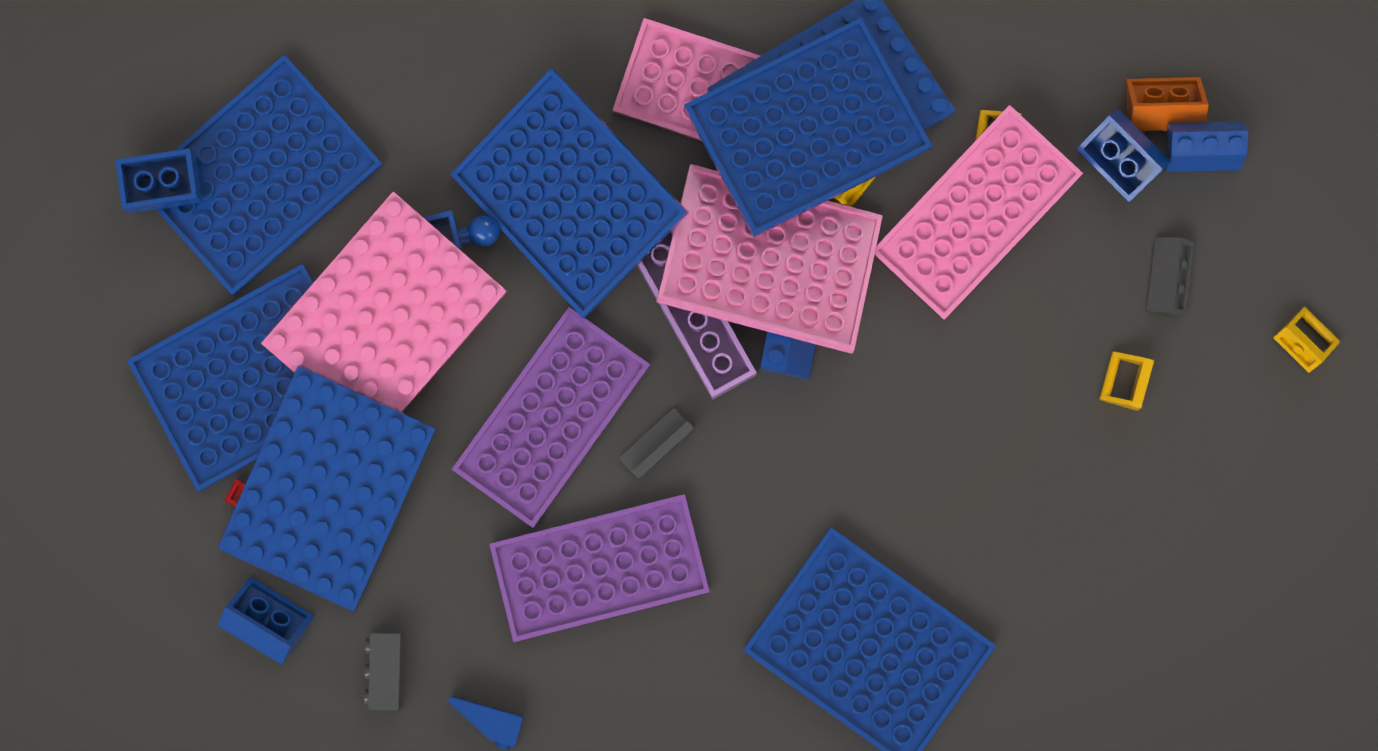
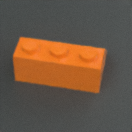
(1162, 101)

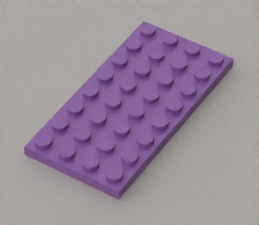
(551, 417)
(599, 568)

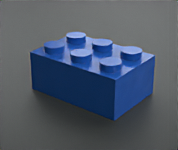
(1123, 155)
(158, 181)

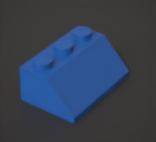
(1206, 146)
(787, 356)
(265, 620)

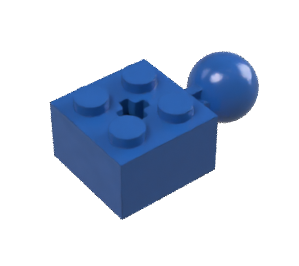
(481, 230)

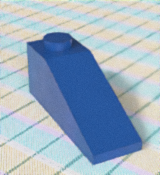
(492, 722)

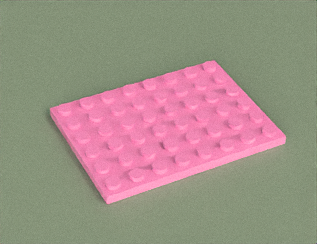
(790, 281)
(387, 308)

